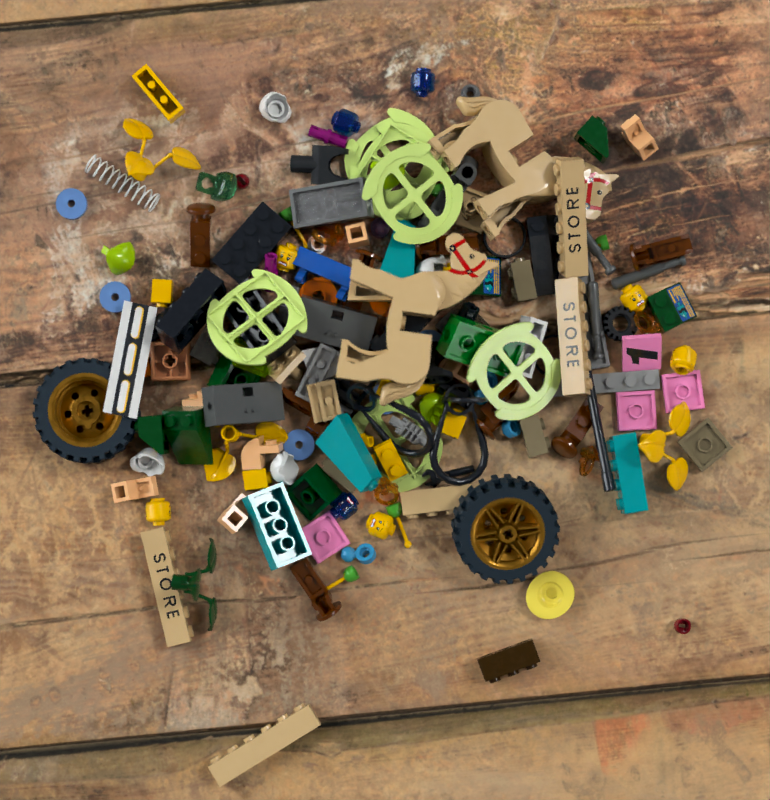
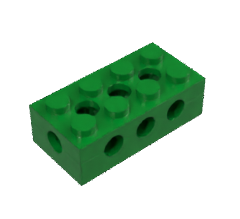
(464, 337)

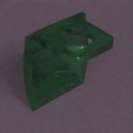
(223, 185)

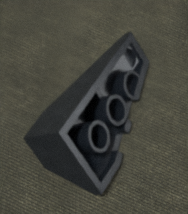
(543, 252)

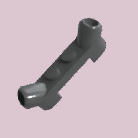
(464, 175)

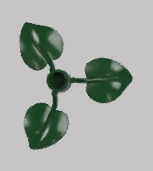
(185, 582)

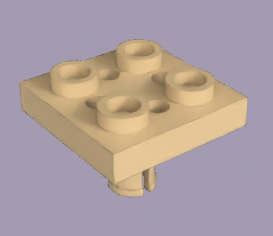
(469, 210)
(287, 365)

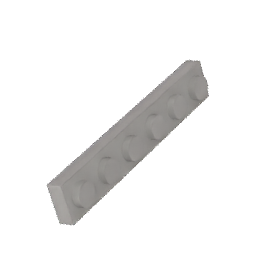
(622, 381)

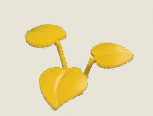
(141, 167)
(654, 444)
(225, 463)

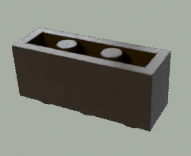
(508, 661)

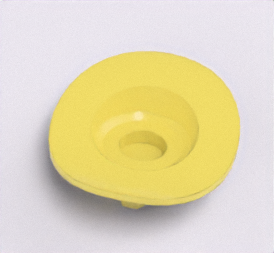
(550, 595)

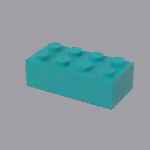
(628, 473)
(276, 526)

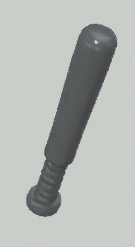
(596, 251)
(635, 276)
(594, 313)

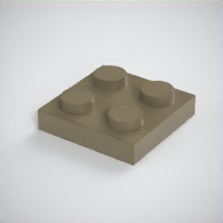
(704, 444)

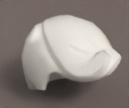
(275, 107)
(431, 264)
(148, 462)
(284, 468)

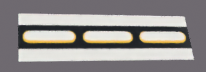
(130, 359)

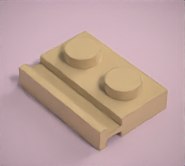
(323, 400)

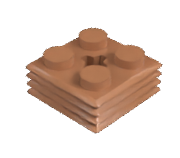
(162, 371)

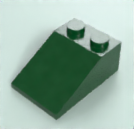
(188, 434)

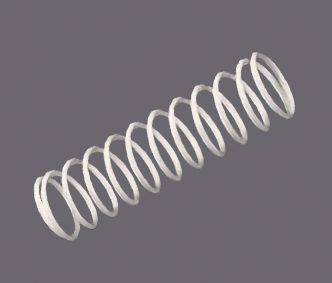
(125, 181)

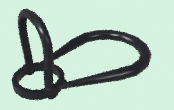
(404, 409)
(482, 441)

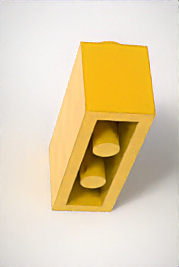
(158, 93)

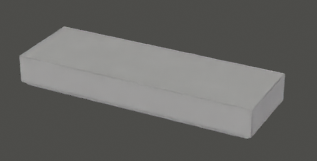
(317, 369)

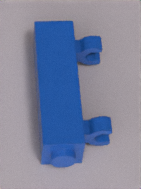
(323, 267)

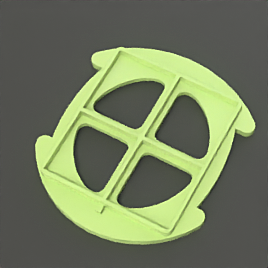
(389, 133)
(357, 147)
(390, 164)
(494, 345)
(256, 356)
(414, 476)

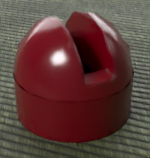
(245, 178)
(682, 630)

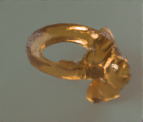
(334, 236)
(652, 326)
(587, 453)
(383, 487)

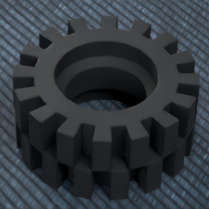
(608, 323)

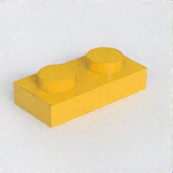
(390, 459)

